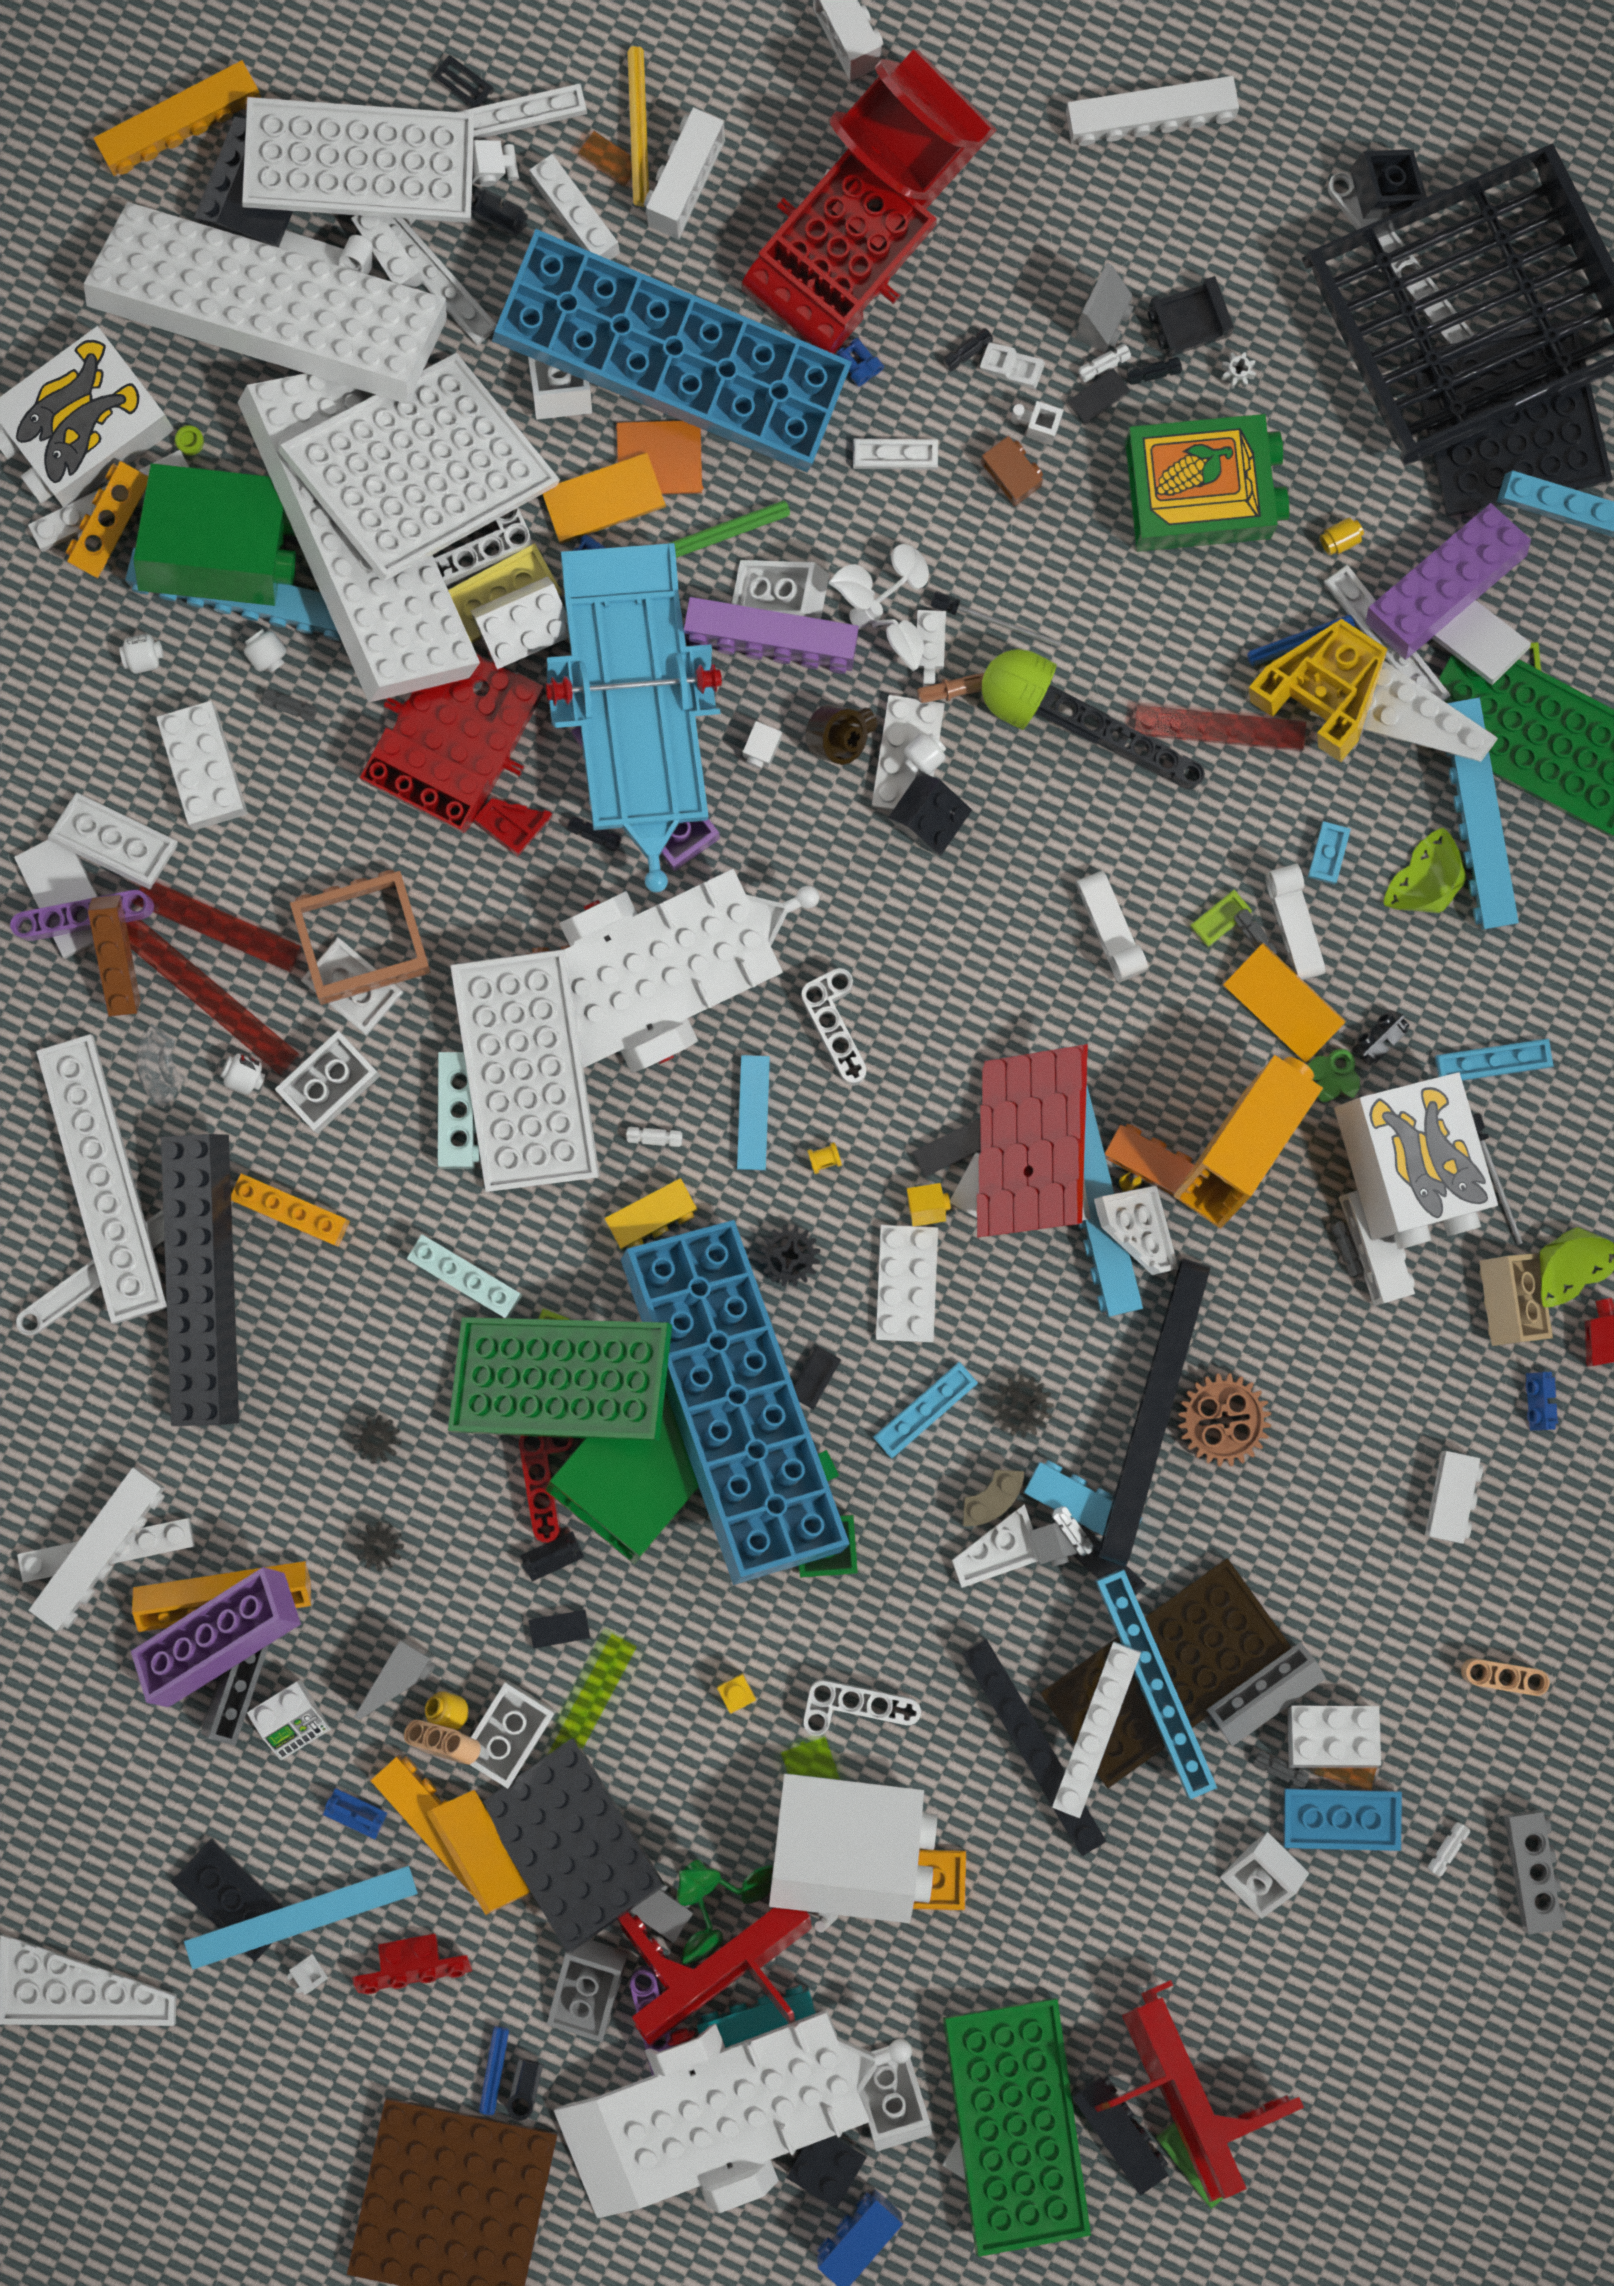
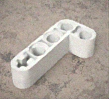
(355, 255)
(477, 548)
(1294, 921)
(1111, 928)
(839, 1030)
(863, 1707)

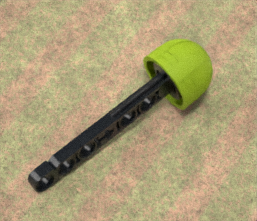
(1019, 686)

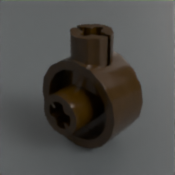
(839, 733)

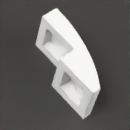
(1012, 366)

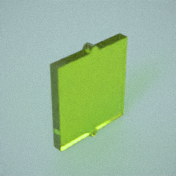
(811, 1760)

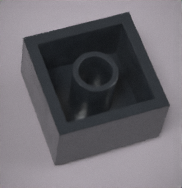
(1386, 182)
(930, 813)
(827, 2168)

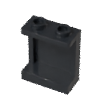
(1190, 318)

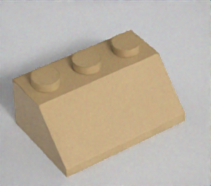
(1514, 1299)

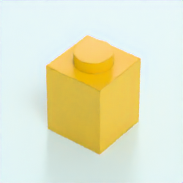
(927, 1204)
(736, 1693)

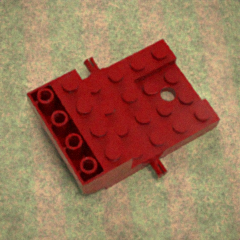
(836, 254)
(453, 744)

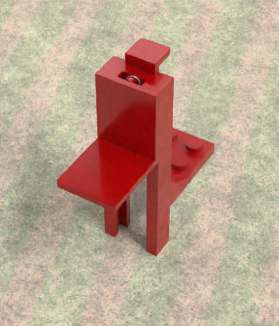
(692, 1988)
(1200, 2130)

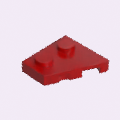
(511, 824)

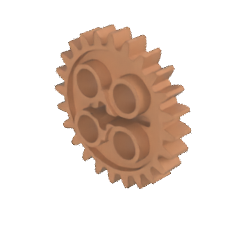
(1220, 1394)

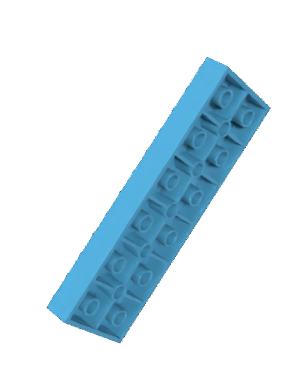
(671, 351)
(736, 1403)

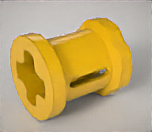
(824, 1158)

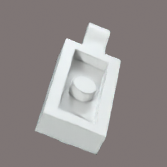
(932, 629)

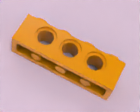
(95, 561)
(289, 1210)

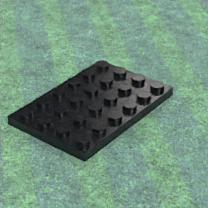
(572, 1845)

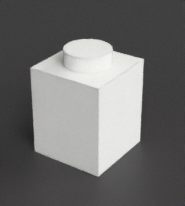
(761, 745)

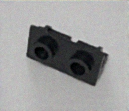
(509, 219)
(1389, 1027)
(552, 1556)

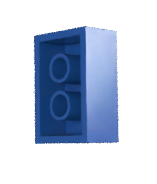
(858, 2239)

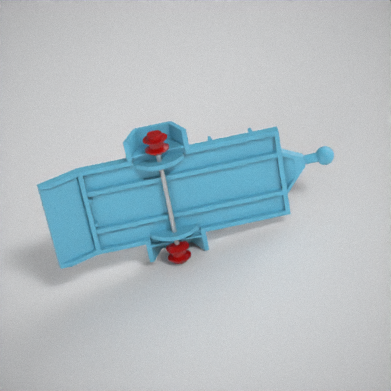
(632, 710)

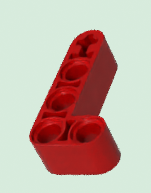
(534, 1487)

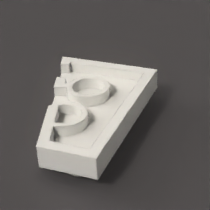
(998, 1551)

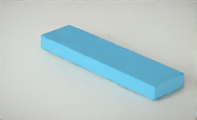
(1496, 1060)
(753, 1112)
(925, 1410)

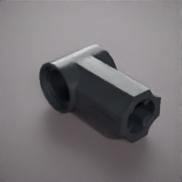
(525, 2086)

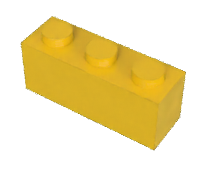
(652, 1215)

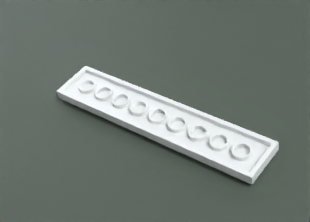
(102, 1179)

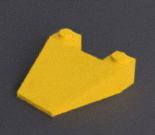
(1331, 677)

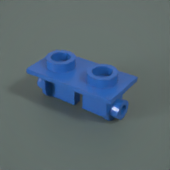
(1540, 1413)
(355, 1813)

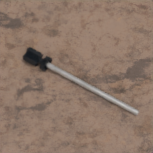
(942, 602)
(1479, 1124)

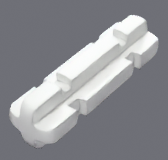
(1104, 363)
(654, 1136)
(1072, 1531)
(1449, 1849)

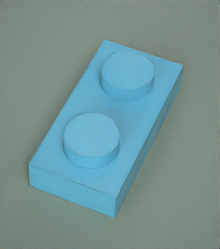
(1329, 853)

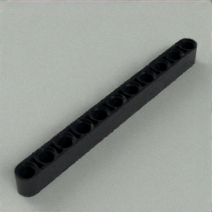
(1153, 1412)

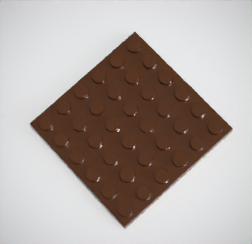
(450, 2199)

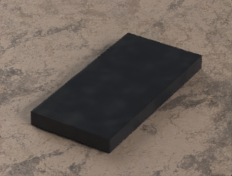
(224, 1890)

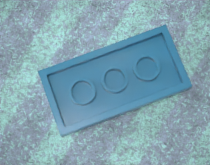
(1342, 1819)

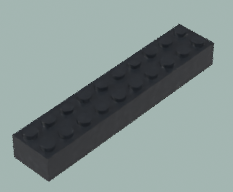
(200, 1280)

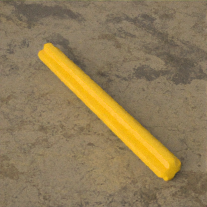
(638, 125)

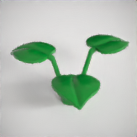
(699, 1881)

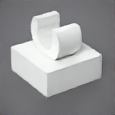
(307, 1974)

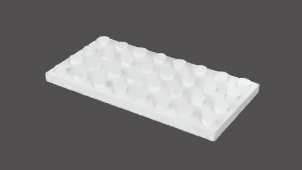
(358, 160)
(525, 1070)

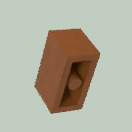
(1012, 470)

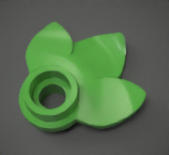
(1335, 1079)

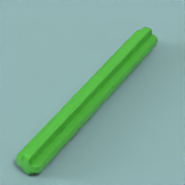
(731, 528)

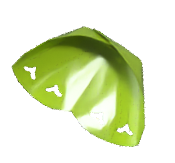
(1430, 880)
(1571, 1262)

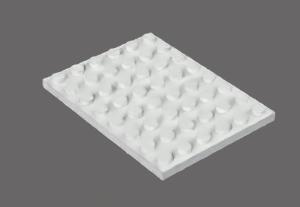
(419, 471)

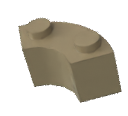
(994, 1499)

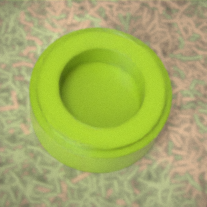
(189, 440)

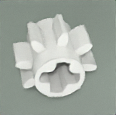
(1239, 361)

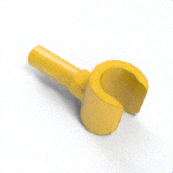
(1126, 1185)

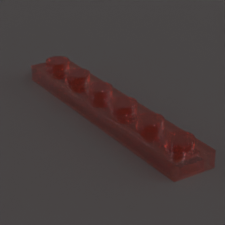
(1220, 728)
(221, 927)

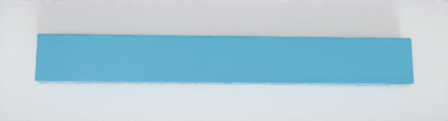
(300, 1917)

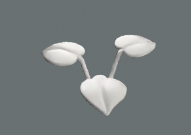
(856, 587)

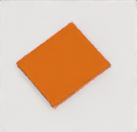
(672, 450)

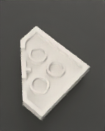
(1139, 1226)

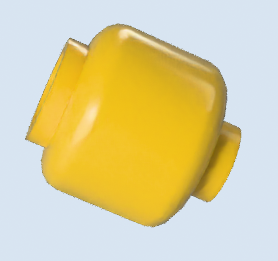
(447, 1710)

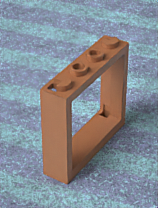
(373, 979)

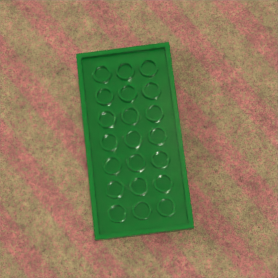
(1548, 738)
(560, 1378)
(1016, 2127)

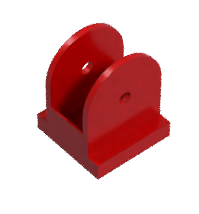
(913, 128)

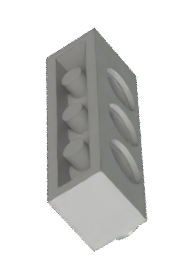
(1518, 1828)

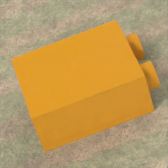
(1249, 1140)

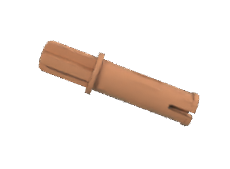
(951, 688)

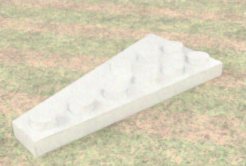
(1415, 715)
(61, 1990)

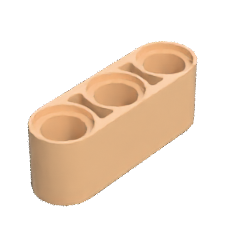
(1519, 1678)
(442, 1742)

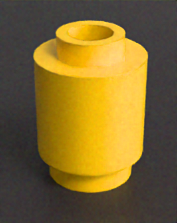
(1342, 536)

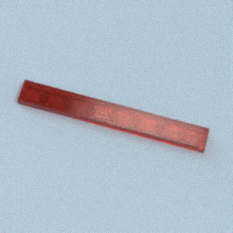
(210, 997)

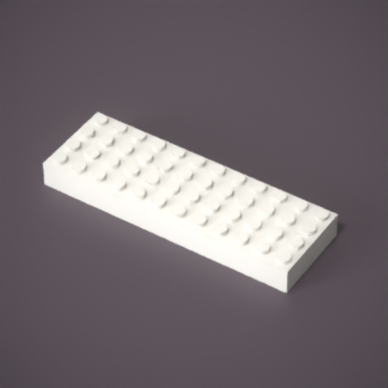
(266, 302)
(395, 631)

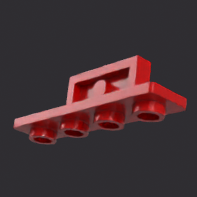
(411, 1962)

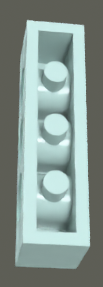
(449, 1156)
(464, 1276)

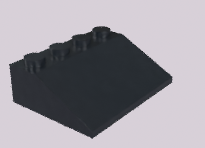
(222, 199)

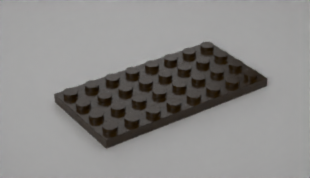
(1210, 1643)

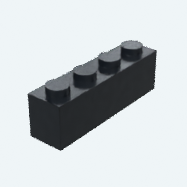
(1120, 2135)

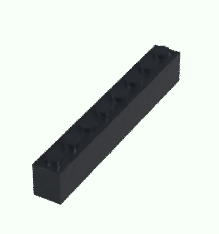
(1029, 1740)

